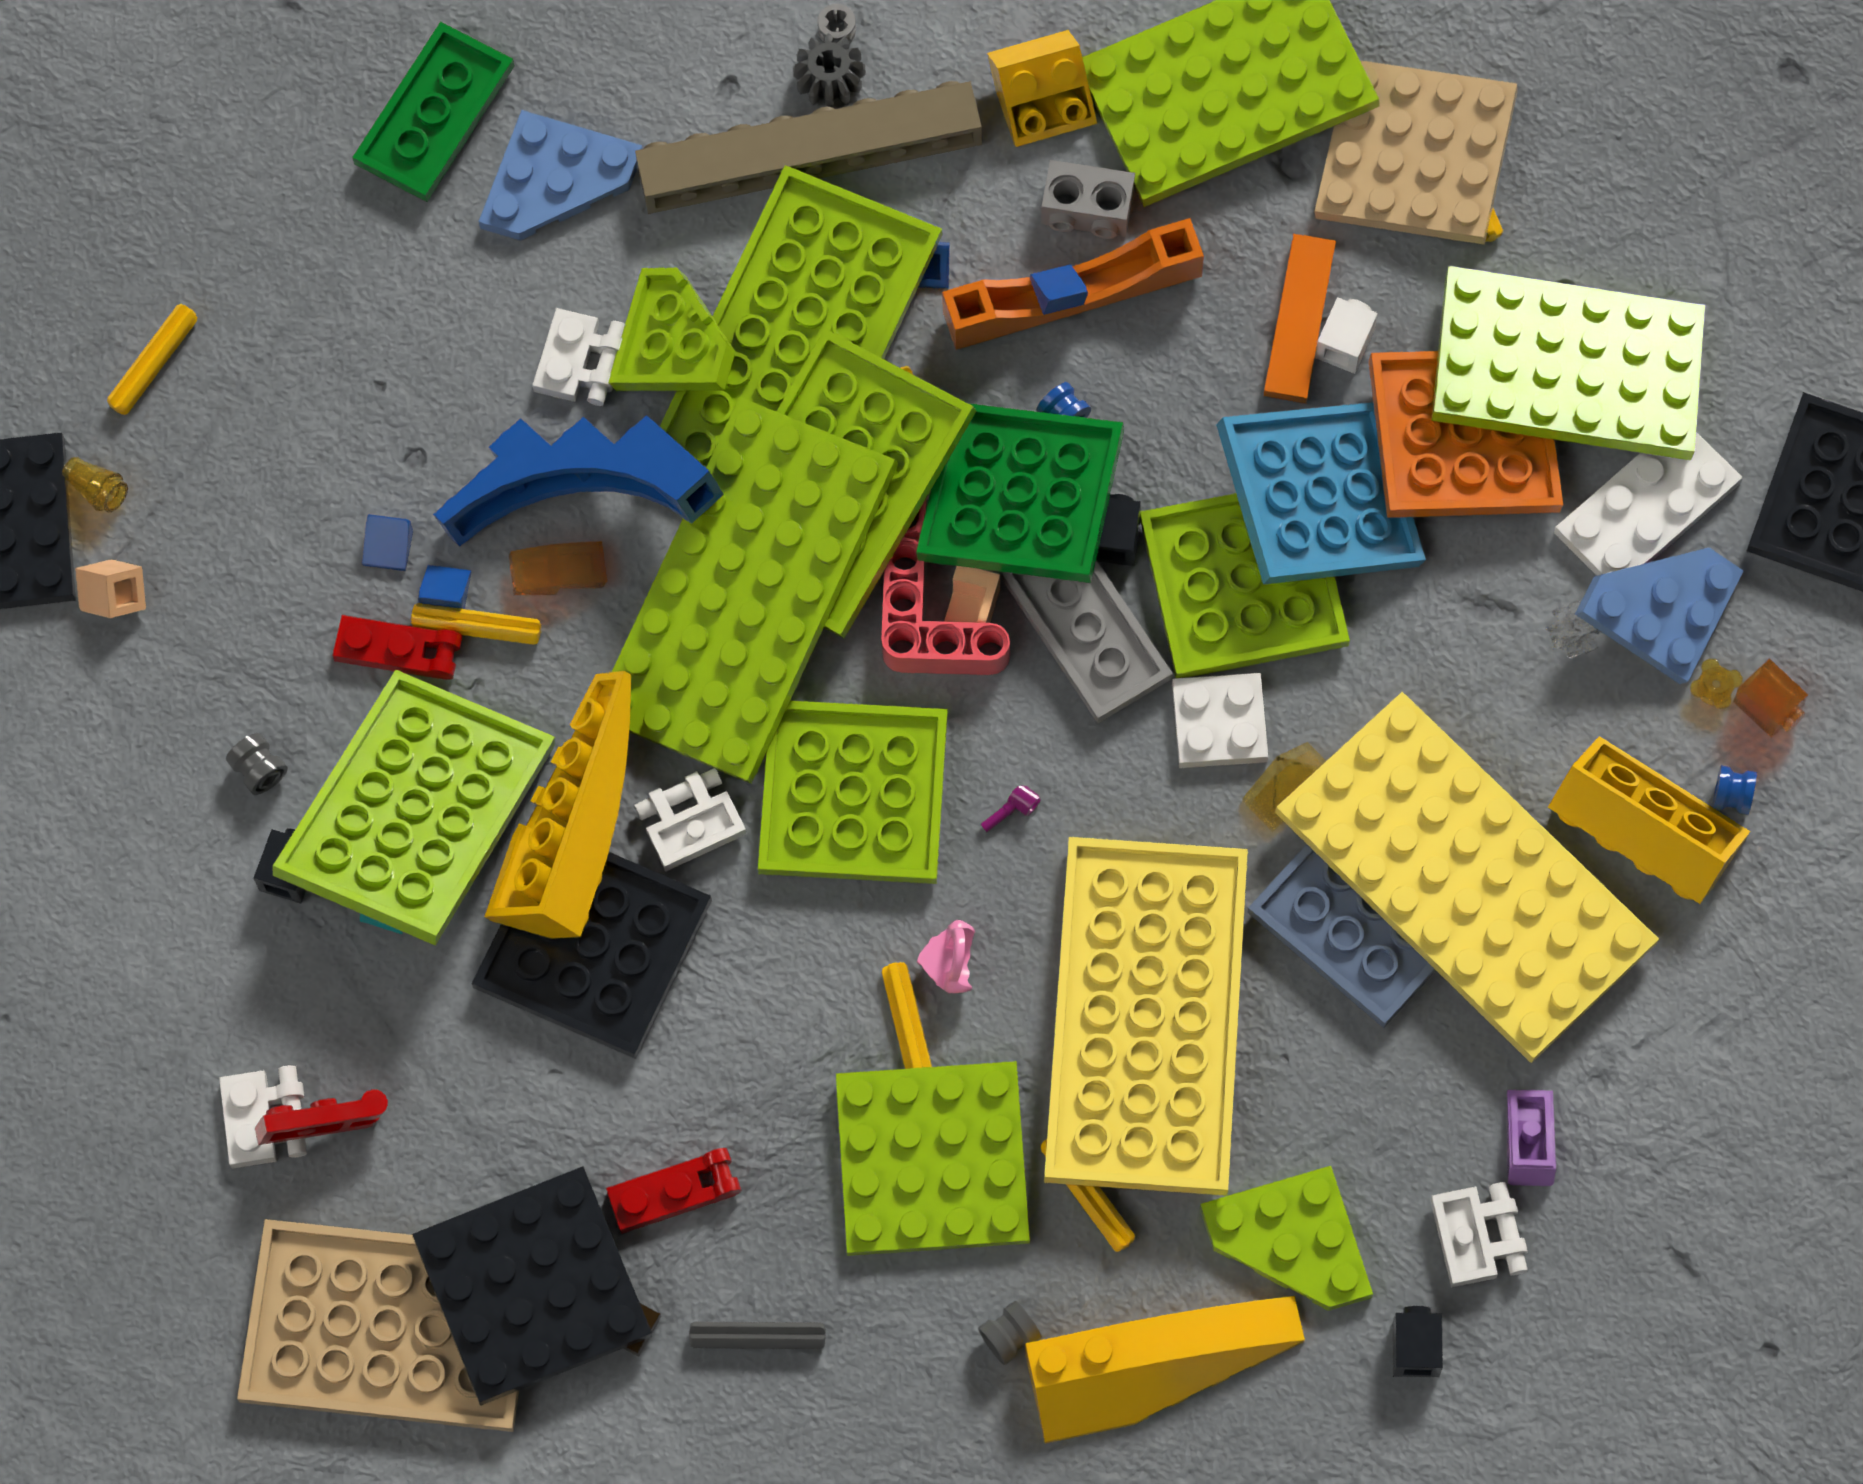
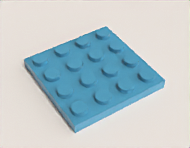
(1315, 494)

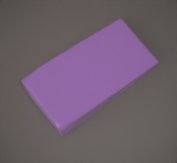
(1530, 1138)

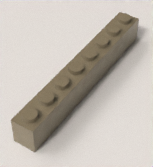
(818, 144)

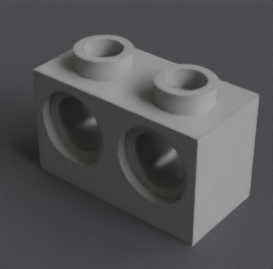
(1090, 188)

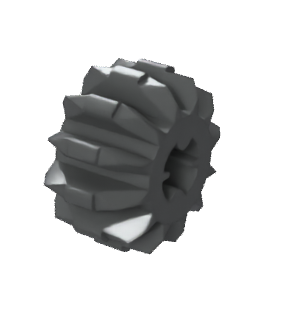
(829, 55)

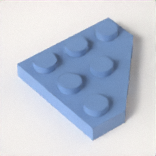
(554, 174)
(1663, 608)

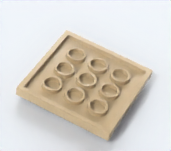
(1422, 157)

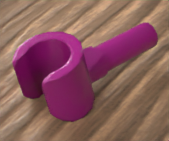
(1021, 798)

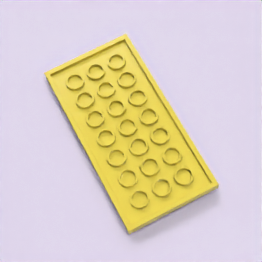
(1466, 876)
(1147, 1016)

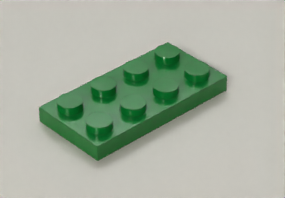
(433, 111)

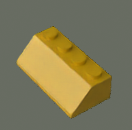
(1648, 820)

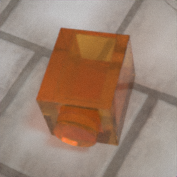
(1771, 699)

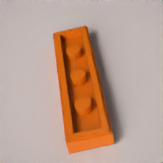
(1299, 318)

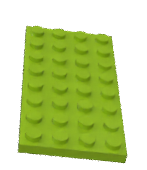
(808, 267)
(749, 588)

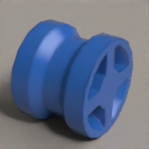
(1063, 402)
(1734, 790)

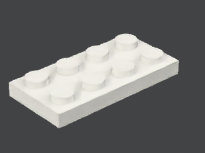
(1646, 508)

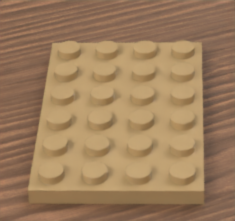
(355, 1331)

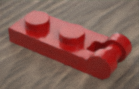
(396, 647)
(321, 1118)
(672, 1191)

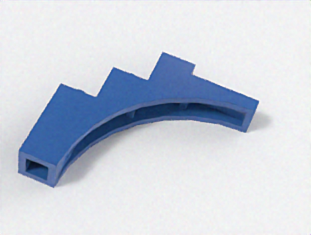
(581, 460)

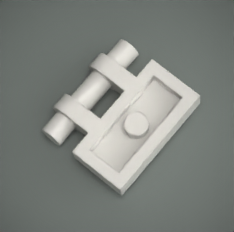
(566, 356)
(696, 829)
(245, 1102)
(1465, 1236)

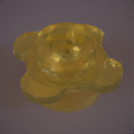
(1716, 696)

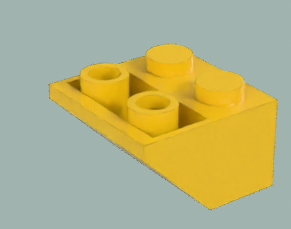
(1042, 87)

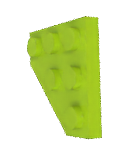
(670, 339)
(1293, 1236)

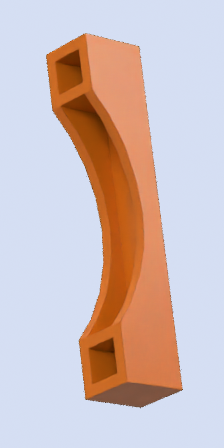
(1143, 265)

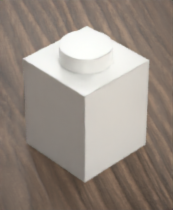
(1346, 334)

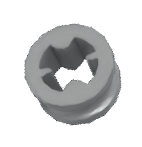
(836, 12)

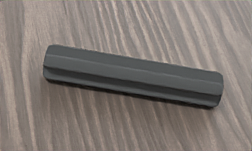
(757, 1335)

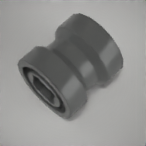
(256, 763)
(1009, 1332)

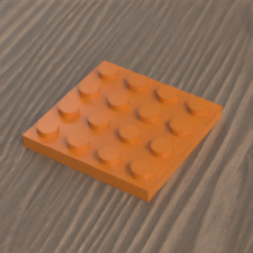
(1449, 466)

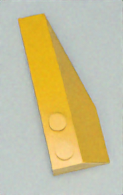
(566, 842)
(1144, 1365)

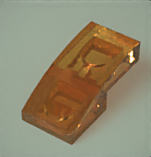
(557, 567)

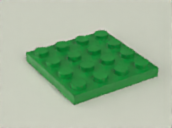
(1023, 494)

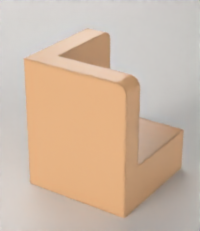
(110, 588)
(973, 595)

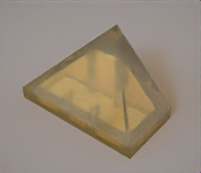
(1280, 780)

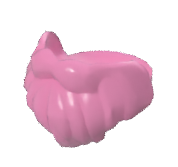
(947, 957)

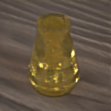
(98, 485)

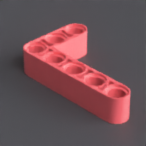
(927, 634)

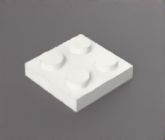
(1220, 720)

